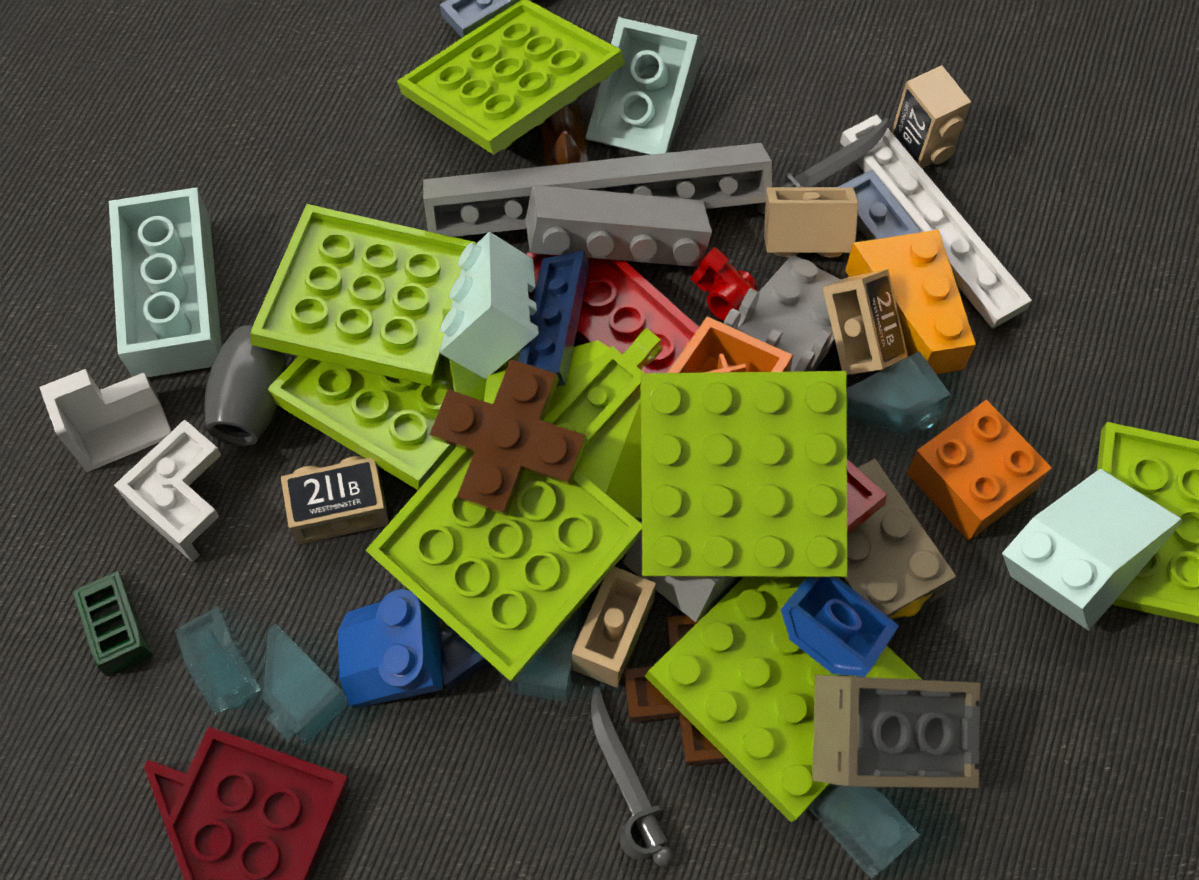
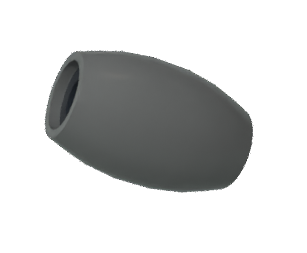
(237, 390)

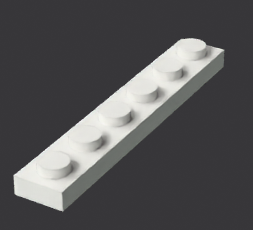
(972, 263)

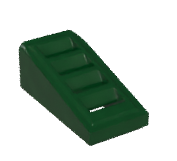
(121, 655)

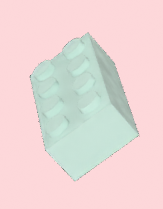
(164, 283)

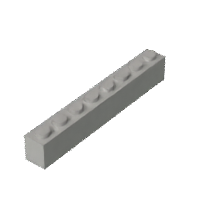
(501, 198)

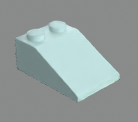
(647, 96)
(1089, 546)

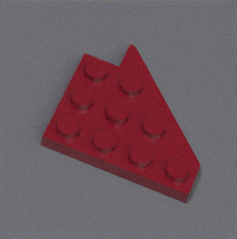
(246, 810)

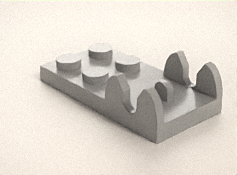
(790, 313)

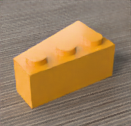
(924, 295)

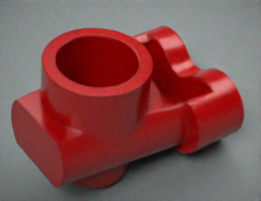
(723, 282)

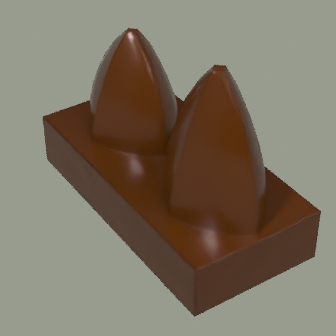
(564, 137)

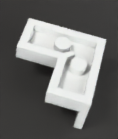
(104, 422)
(161, 489)

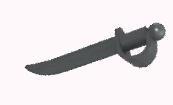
(835, 161)
(631, 789)

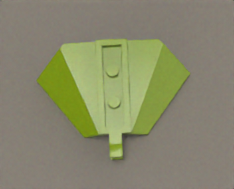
(605, 406)

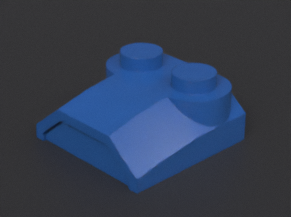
(837, 626)
(389, 650)

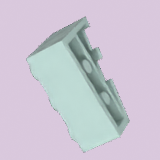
(489, 306)

